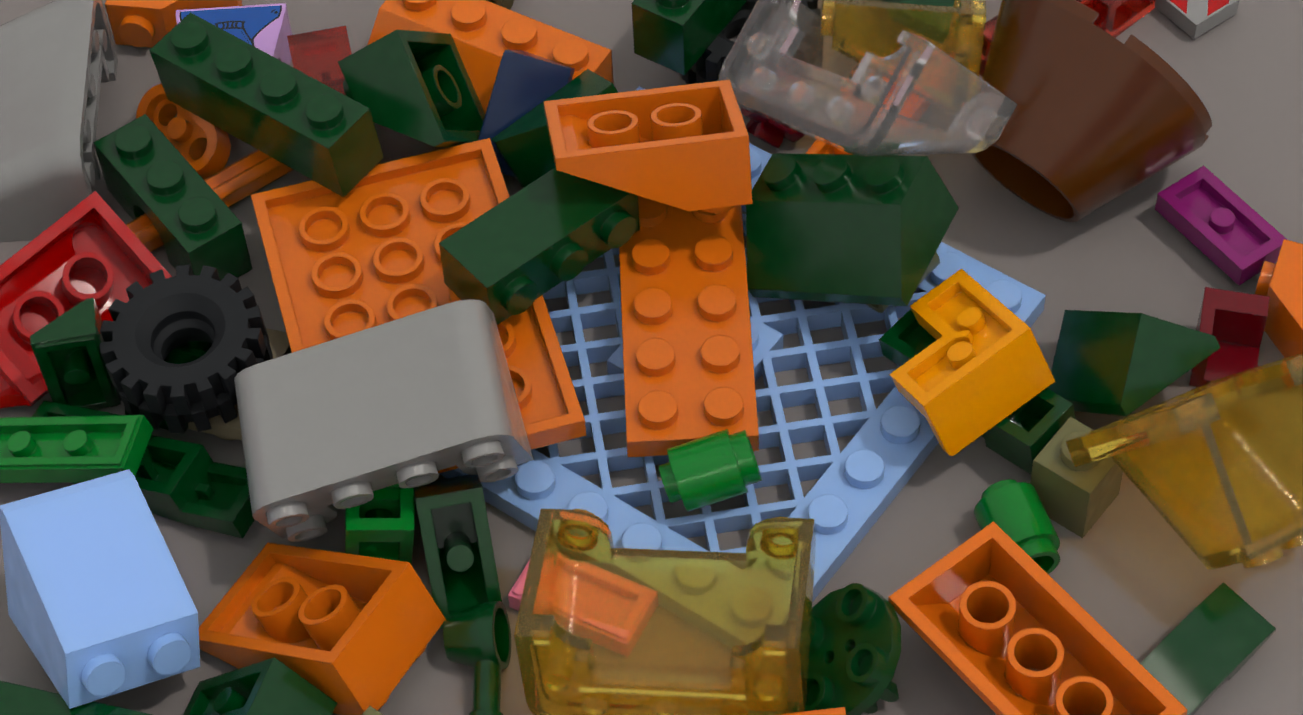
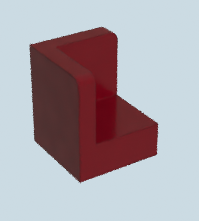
(1238, 325)

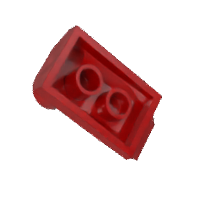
(72, 260)

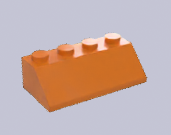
(484, 33)
(1024, 636)

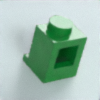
(382, 525)

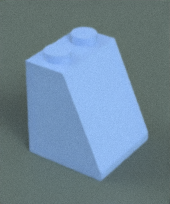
(97, 589)

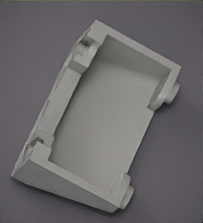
(50, 112)

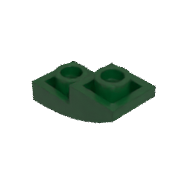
(1208, 647)

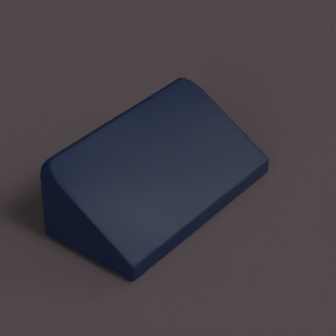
(519, 87)

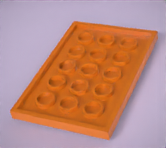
(379, 259)

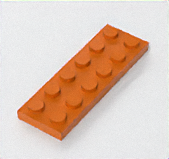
(685, 329)

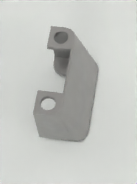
(378, 414)

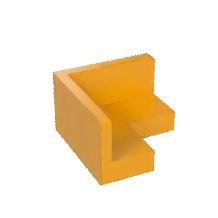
(976, 368)

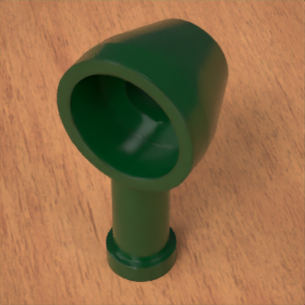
(483, 641)

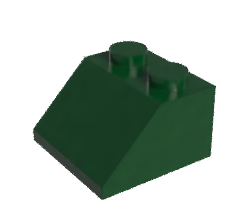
(416, 87)

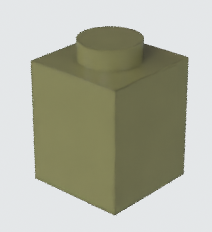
(1070, 493)

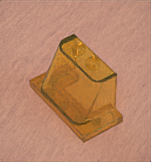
(1218, 462)

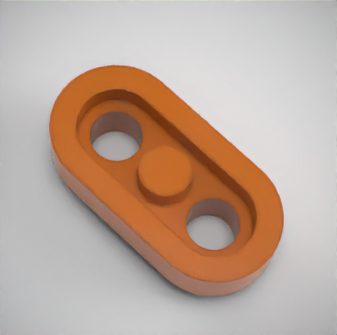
(196, 139)

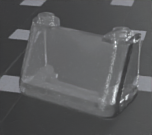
(882, 107)

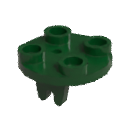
(853, 651)

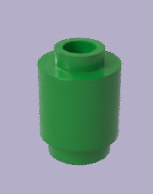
(710, 469)
(1023, 518)

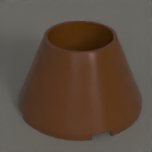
(1087, 109)

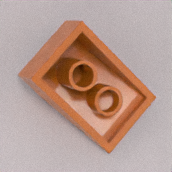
(658, 143)
(329, 617)

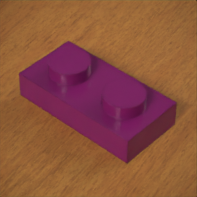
(1220, 224)

